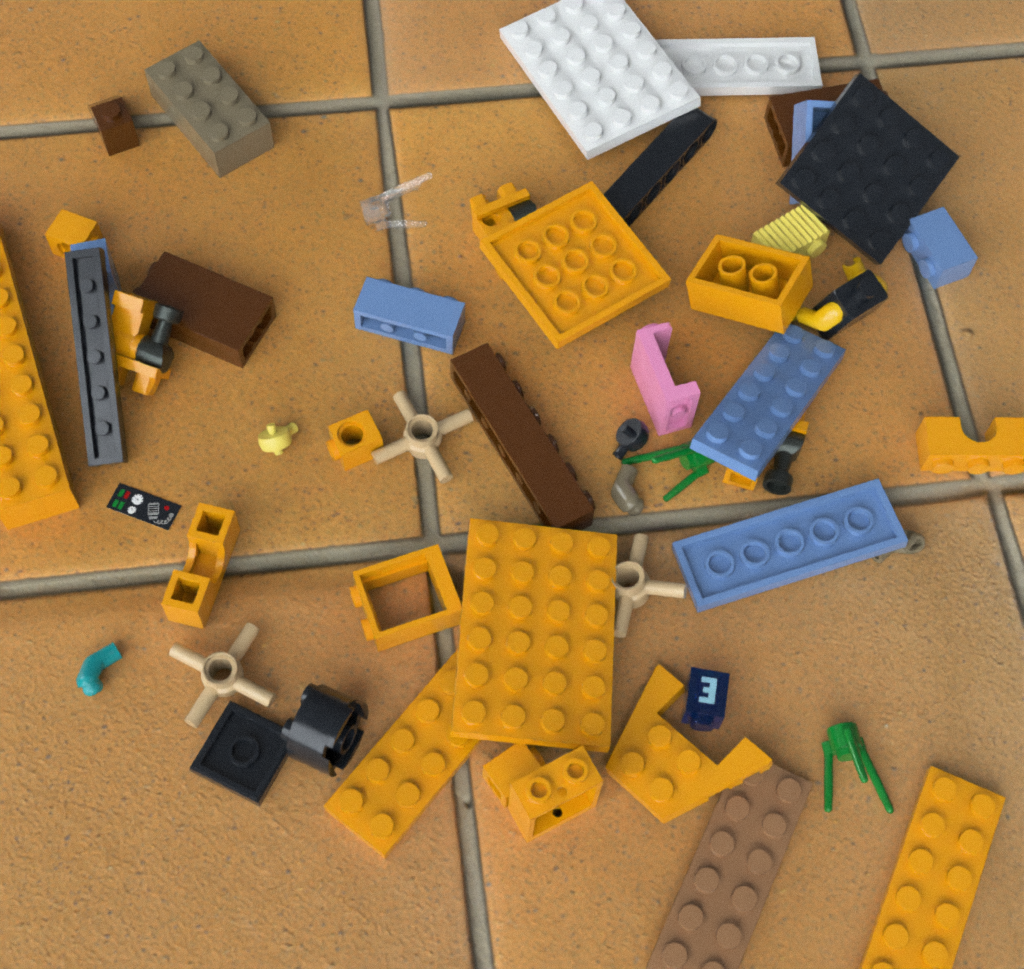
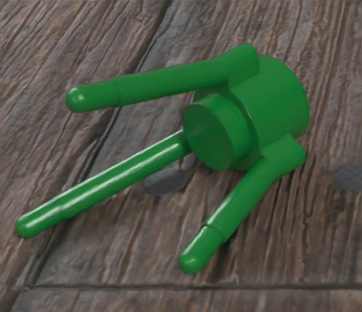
(688, 458)
(849, 746)

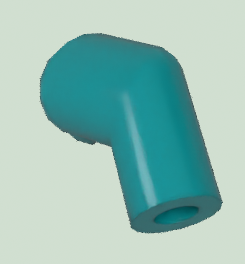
(92, 667)

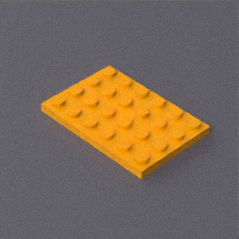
(536, 636)

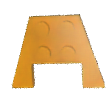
(665, 767)

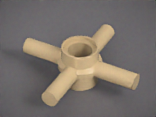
(422, 448)
(637, 595)
(225, 688)

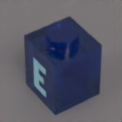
(705, 699)

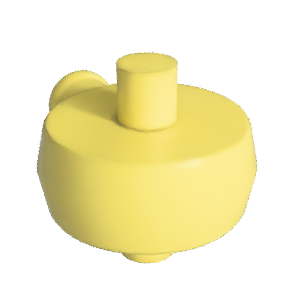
(276, 437)

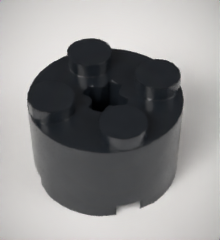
(325, 729)

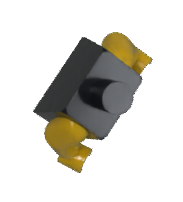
(846, 304)

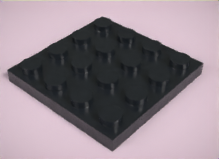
(867, 169)

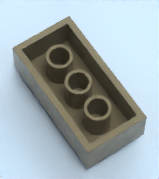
(209, 108)

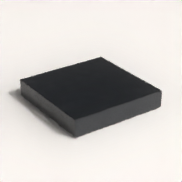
(242, 754)

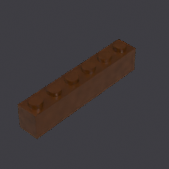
(521, 441)

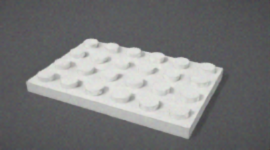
(599, 71)

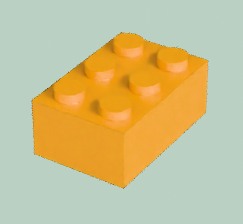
(750, 283)

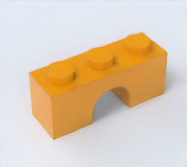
(946, 448)
(195, 588)

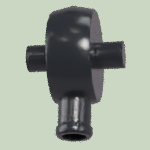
(631, 437)

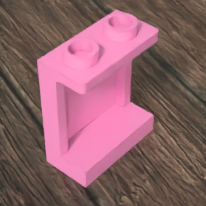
(669, 405)

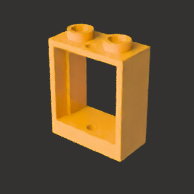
(397, 569)
(563, 784)

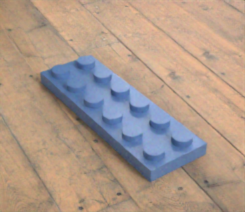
(767, 401)
(788, 545)

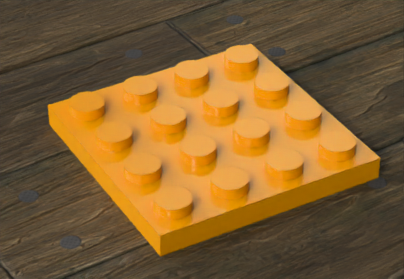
(574, 264)

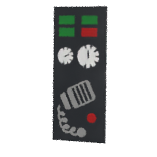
(143, 506)

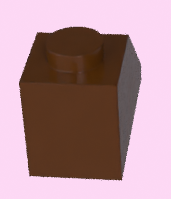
(114, 124)

